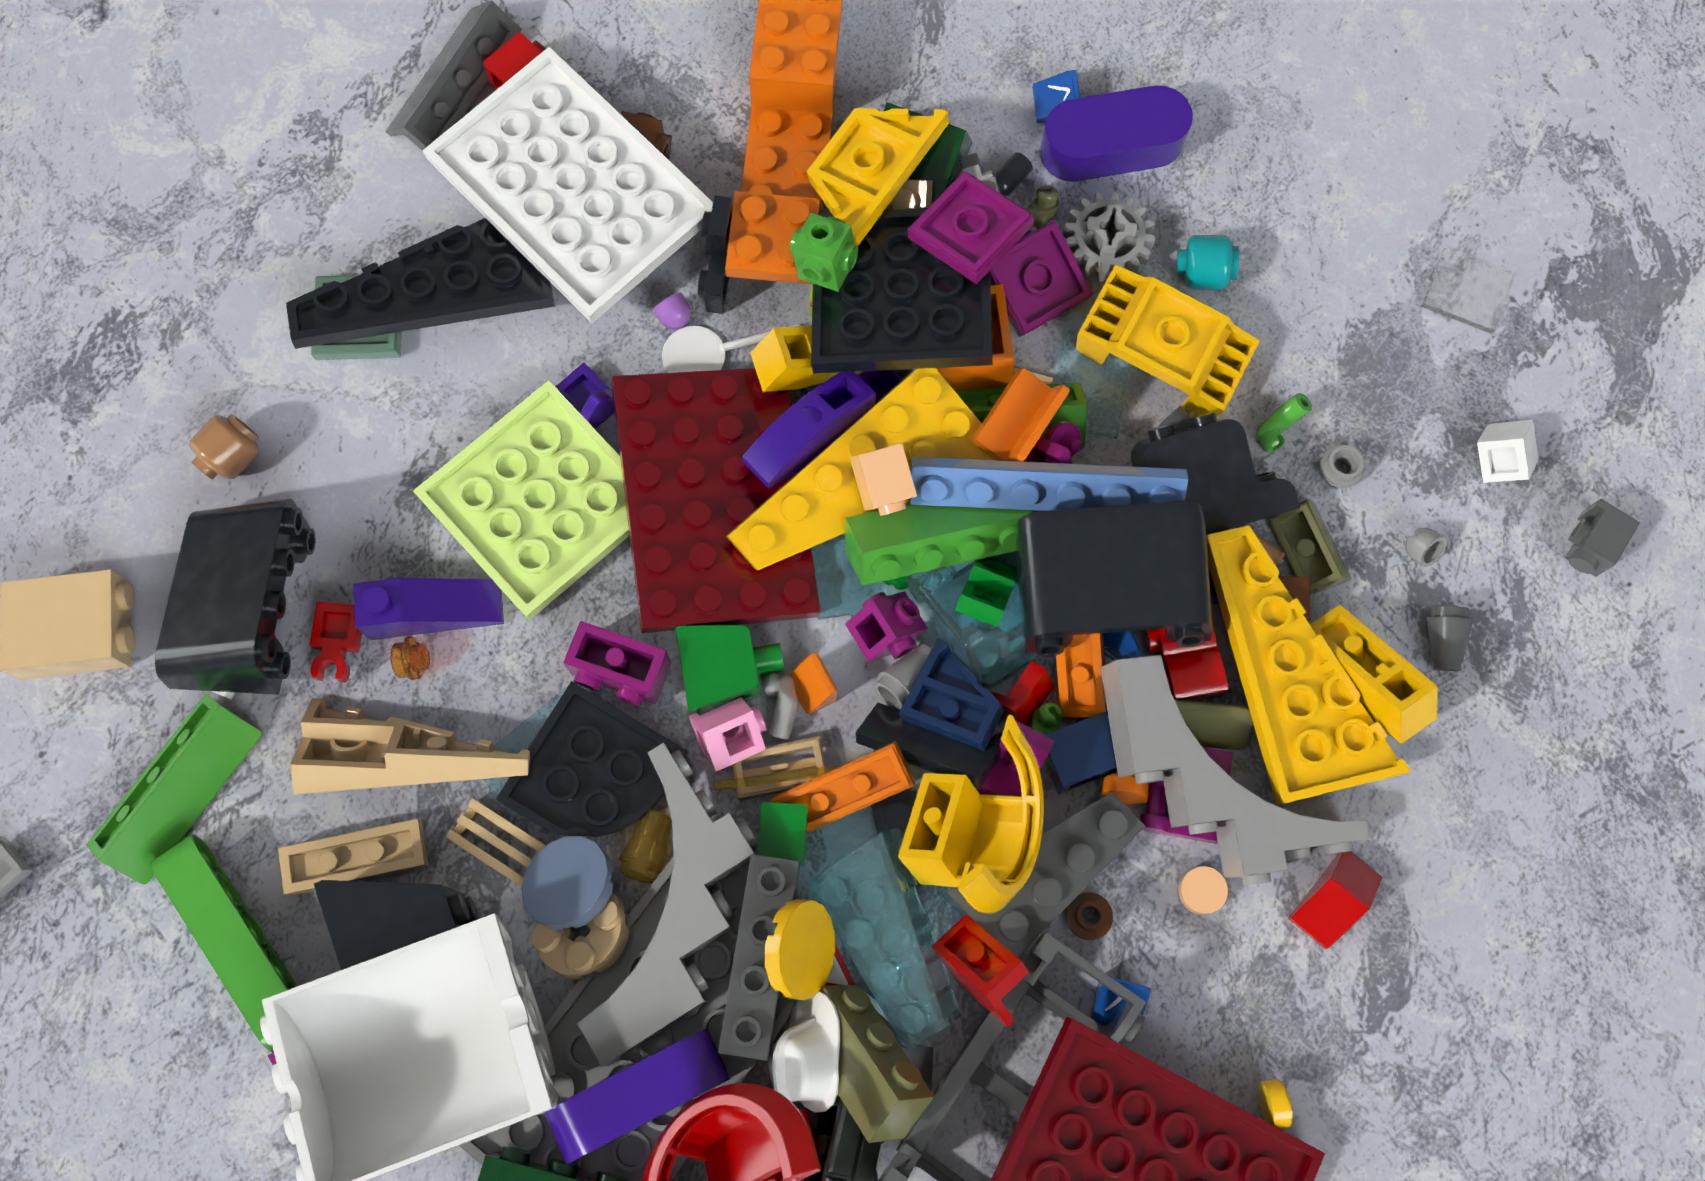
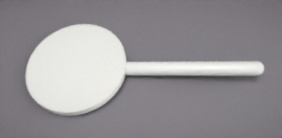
(700, 349)

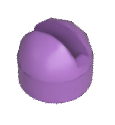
(673, 311)

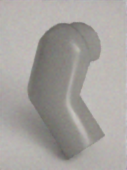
(786, 704)

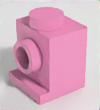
(729, 733)

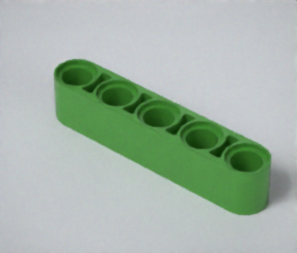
(223, 928)

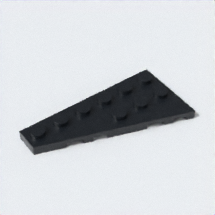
(432, 283)

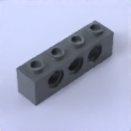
(751, 998)

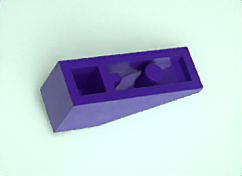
(425, 606)

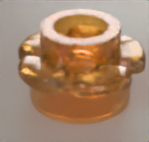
(409, 658)

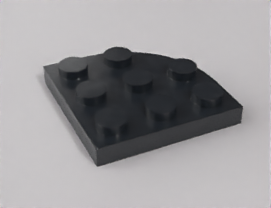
(588, 769)

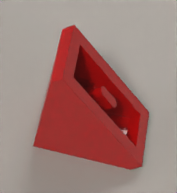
(1337, 899)

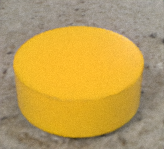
(1275, 1103)

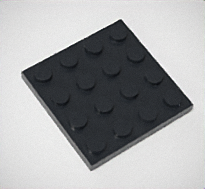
(900, 308)

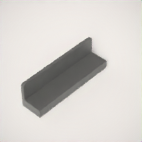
(454, 76)

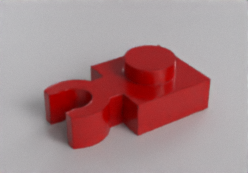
(334, 635)

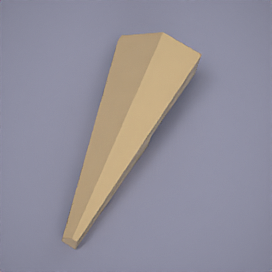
(362, 753)

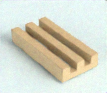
(774, 751)
(466, 822)

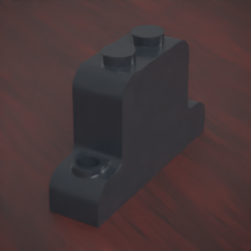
(1217, 470)

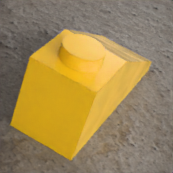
(785, 360)
(1388, 684)

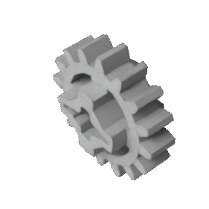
(1128, 233)

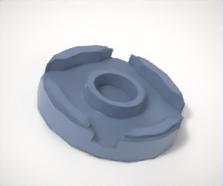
(567, 883)

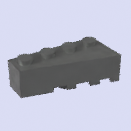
(1065, 865)

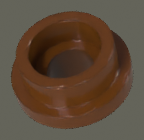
(1079, 927)

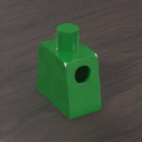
(722, 664)

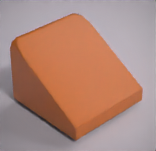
(813, 684)

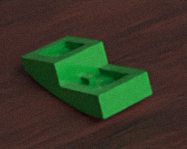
(987, 590)

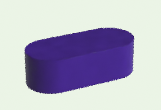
(1115, 133)
(636, 1095)

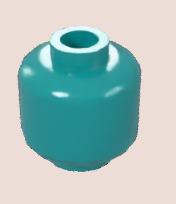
(1208, 262)

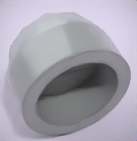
(1426, 546)

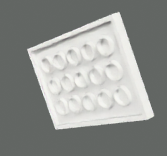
(570, 183)

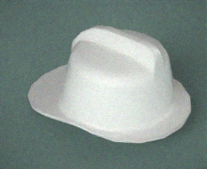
(807, 1055)

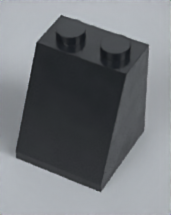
(386, 916)

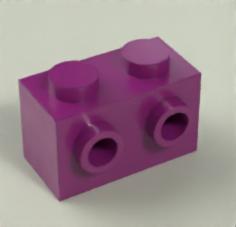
(617, 662)

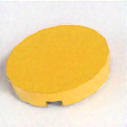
(800, 950)

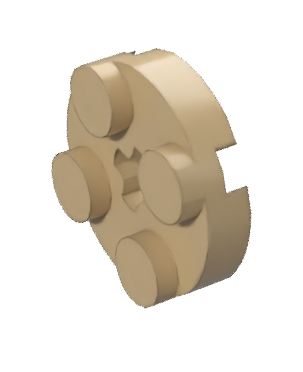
(586, 954)

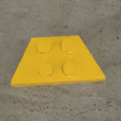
(871, 162)

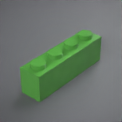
(926, 539)

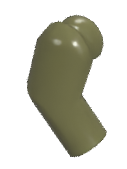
(1044, 206)

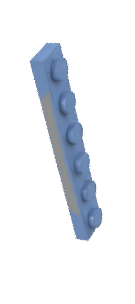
(1041, 484)

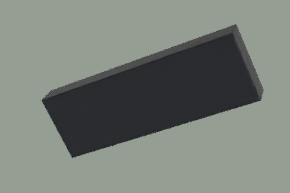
(926, 747)

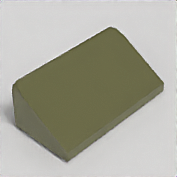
(1309, 547)
(1217, 724)

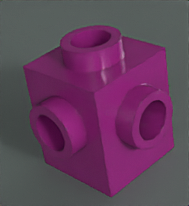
(887, 626)

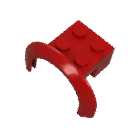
(739, 1136)

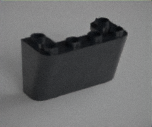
(230, 598)

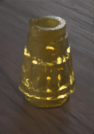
(647, 848)

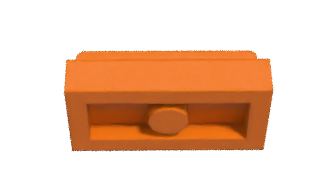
(1019, 417)

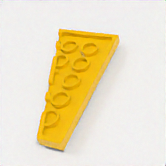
(813, 505)
(1296, 690)

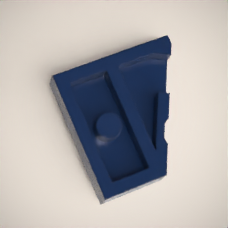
(952, 700)

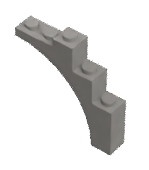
(1158, 746)
(662, 985)

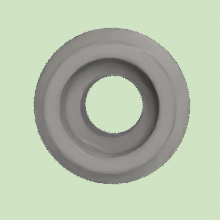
(1350, 458)

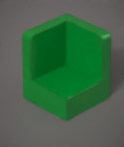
(783, 831)

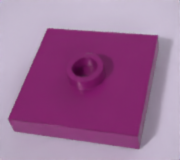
(970, 227)
(1039, 278)

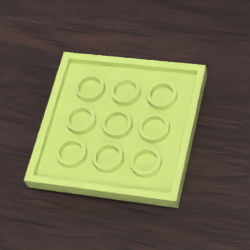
(533, 499)

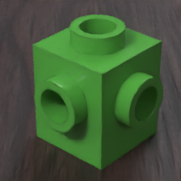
(824, 251)

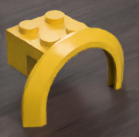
(975, 839)

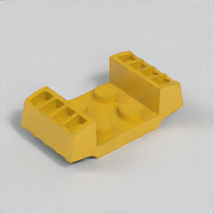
(1168, 338)

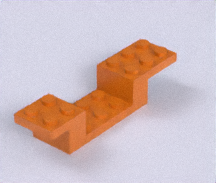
(788, 129)

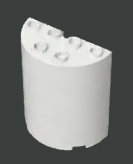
(409, 1054)

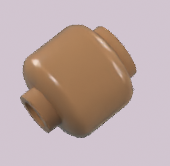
(224, 447)

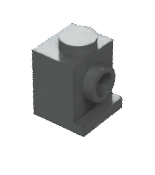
(1600, 538)

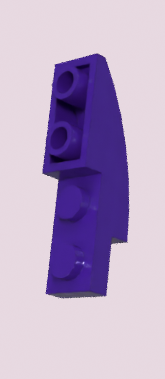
(815, 423)

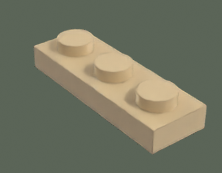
(353, 856)

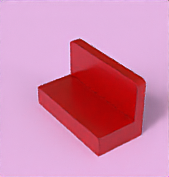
(980, 965)

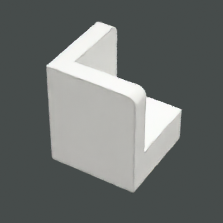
(1508, 451)

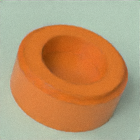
(1125, 789)

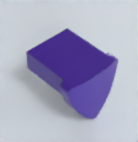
(588, 395)

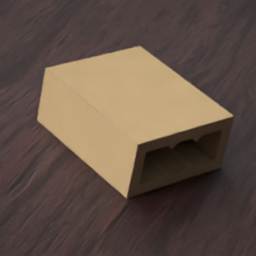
(66, 624)

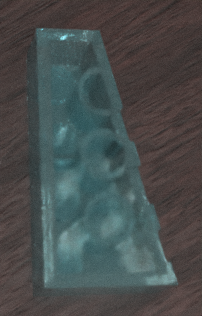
(889, 937)

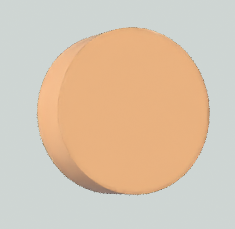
(1203, 890)

